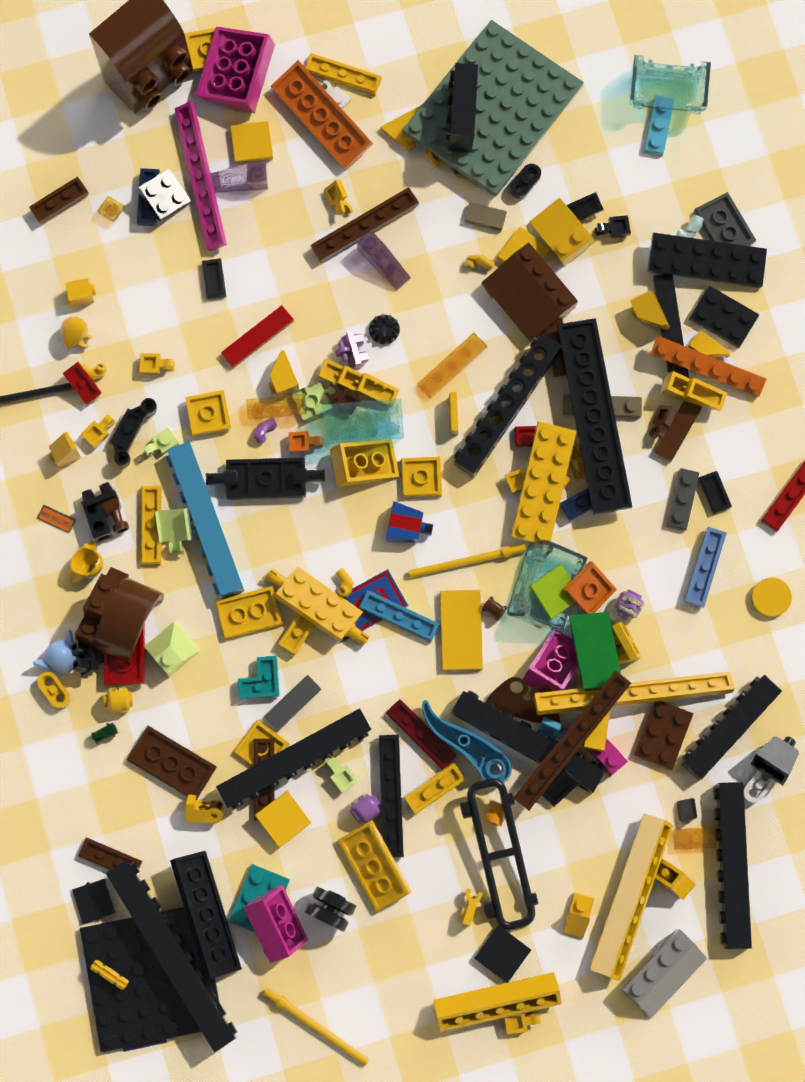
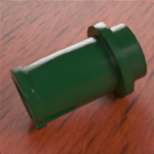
(104, 733)

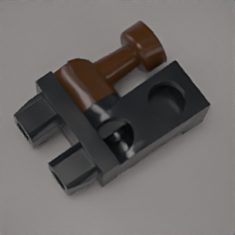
(100, 507)

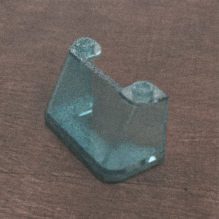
(669, 85)
(538, 560)

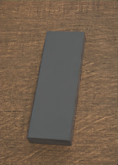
(292, 703)

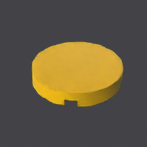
(771, 597)

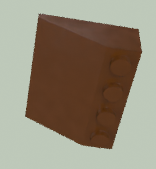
(530, 292)

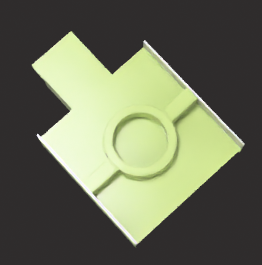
(314, 398)
(174, 526)

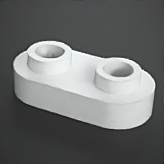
(759, 786)

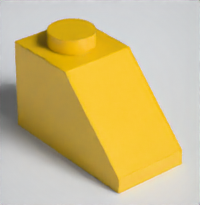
(648, 310)
(282, 377)
(63, 451)
(674, 880)

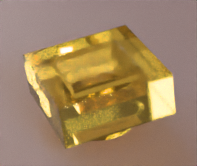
(111, 209)

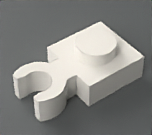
(338, 95)

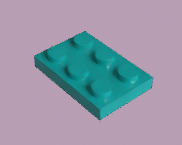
(257, 883)

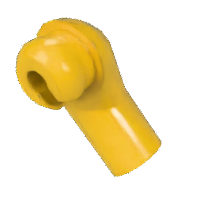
(346, 583)

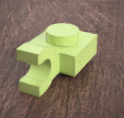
(162, 441)
(343, 776)

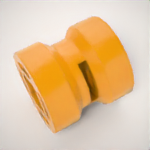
(495, 813)

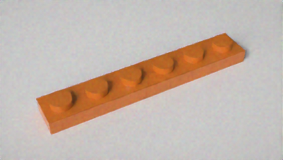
(708, 366)

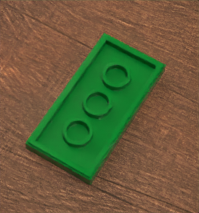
(594, 648)

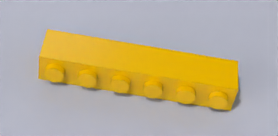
(497, 1002)

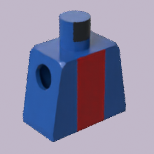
(406, 524)

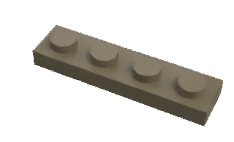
(623, 406)

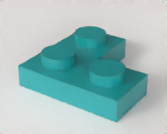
(265, 684)

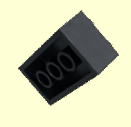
(461, 107)

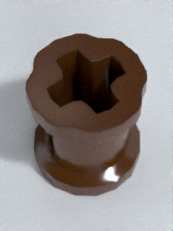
(494, 608)

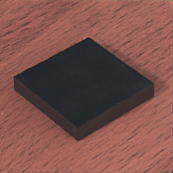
(502, 954)

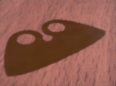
(515, 703)

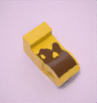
(203, 811)

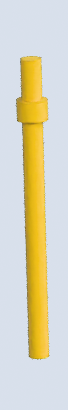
(504, 552)
(282, 1003)

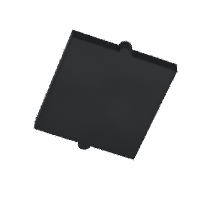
(93, 901)

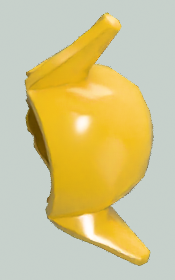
(85, 563)

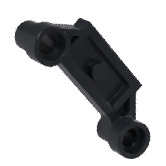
(129, 429)

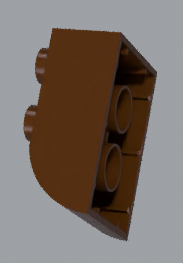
(141, 52)

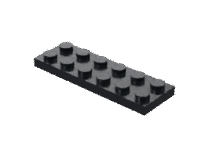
(707, 260)
(205, 915)

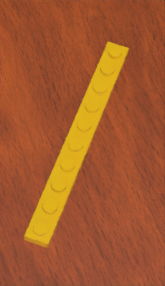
(638, 692)

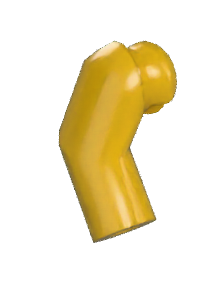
(477, 259)
(96, 372)

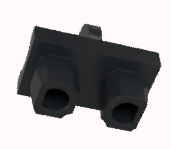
(88, 659)

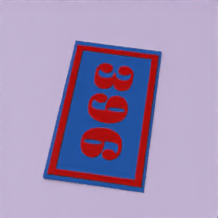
(382, 585)

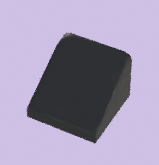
(687, 809)

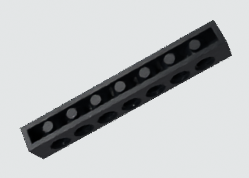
(550, 350)

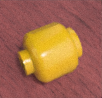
(118, 700)

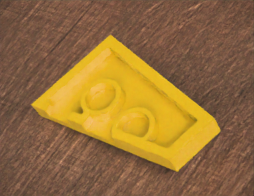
(395, 128)

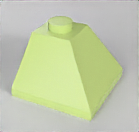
(172, 648)

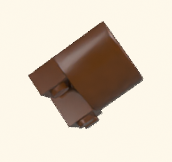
(120, 610)

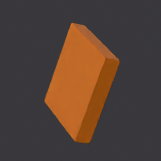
(589, 588)

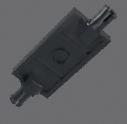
(265, 478)

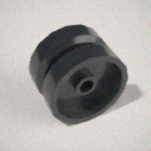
(331, 907)

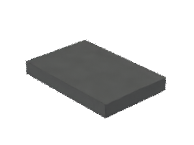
(724, 221)

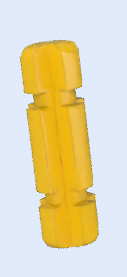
(109, 974)

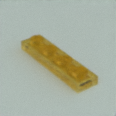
(452, 365)

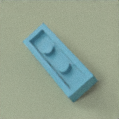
(658, 131)

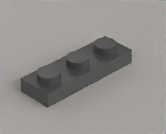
(683, 499)

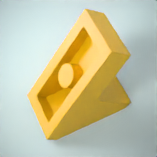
(578, 915)

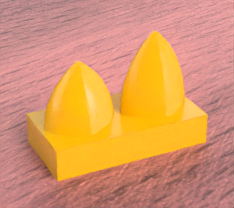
(629, 649)

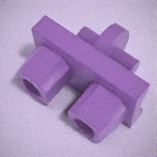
(349, 351)

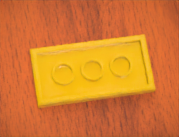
(461, 630)
(374, 866)

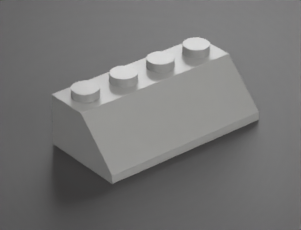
(664, 973)

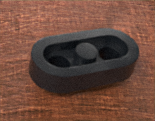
(524, 181)

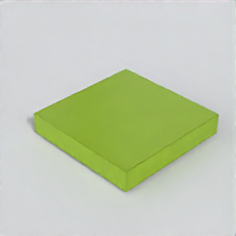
(550, 592)

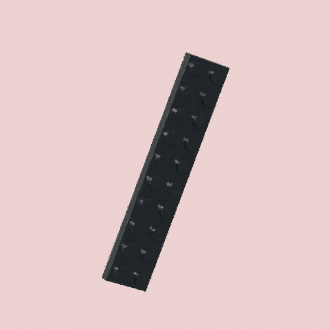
(594, 416)

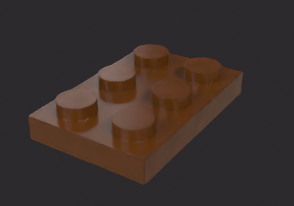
(663, 734)

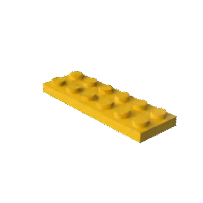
(543, 483)

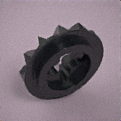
(378, 335)

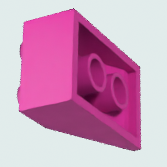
(553, 663)

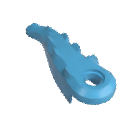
(472, 746)

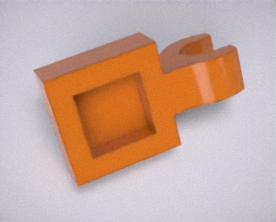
(300, 442)

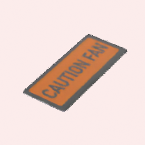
(56, 518)

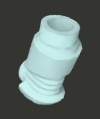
(692, 228)

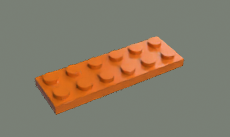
(321, 114)

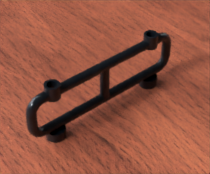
(470, 809)

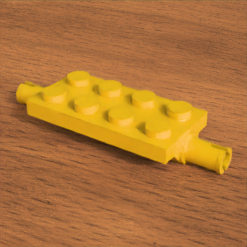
(318, 605)

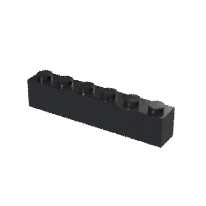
(731, 727)

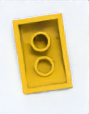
(562, 231)
(364, 462)

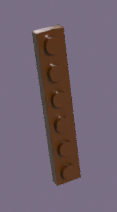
(363, 224)

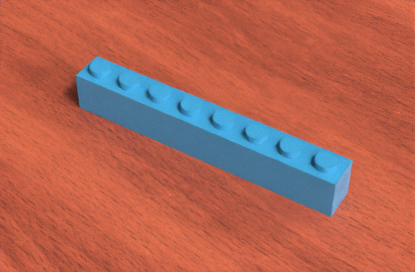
(205, 519)

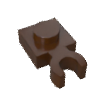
(344, 396)
(662, 419)

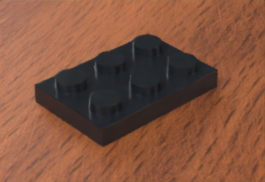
(724, 316)

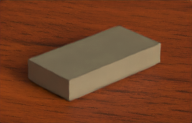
(485, 216)

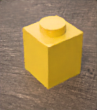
(80, 292)

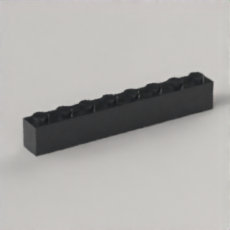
(521, 737)
(293, 758)
(733, 866)

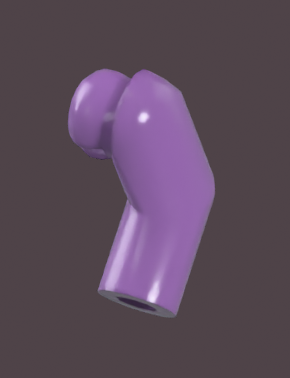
(262, 428)

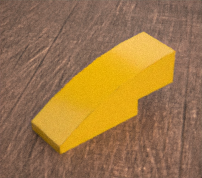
(693, 391)

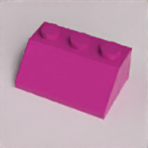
(276, 924)

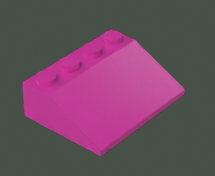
(236, 69)

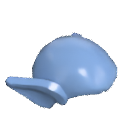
(59, 656)

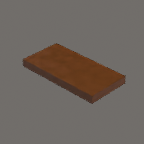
(171, 763)

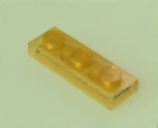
(276, 406)

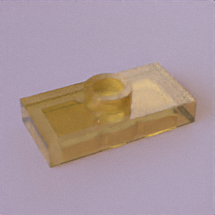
(694, 838)

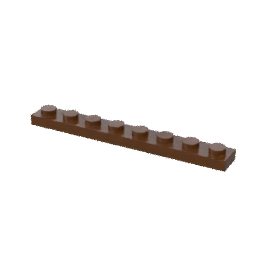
(572, 740)

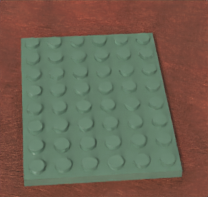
(515, 107)

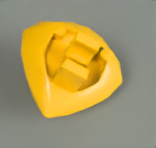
(73, 331)

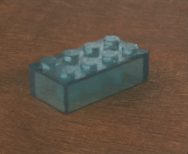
(362, 421)

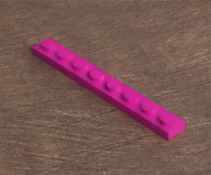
(200, 176)

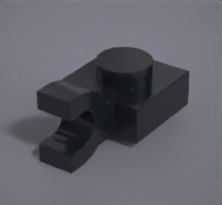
(616, 226)

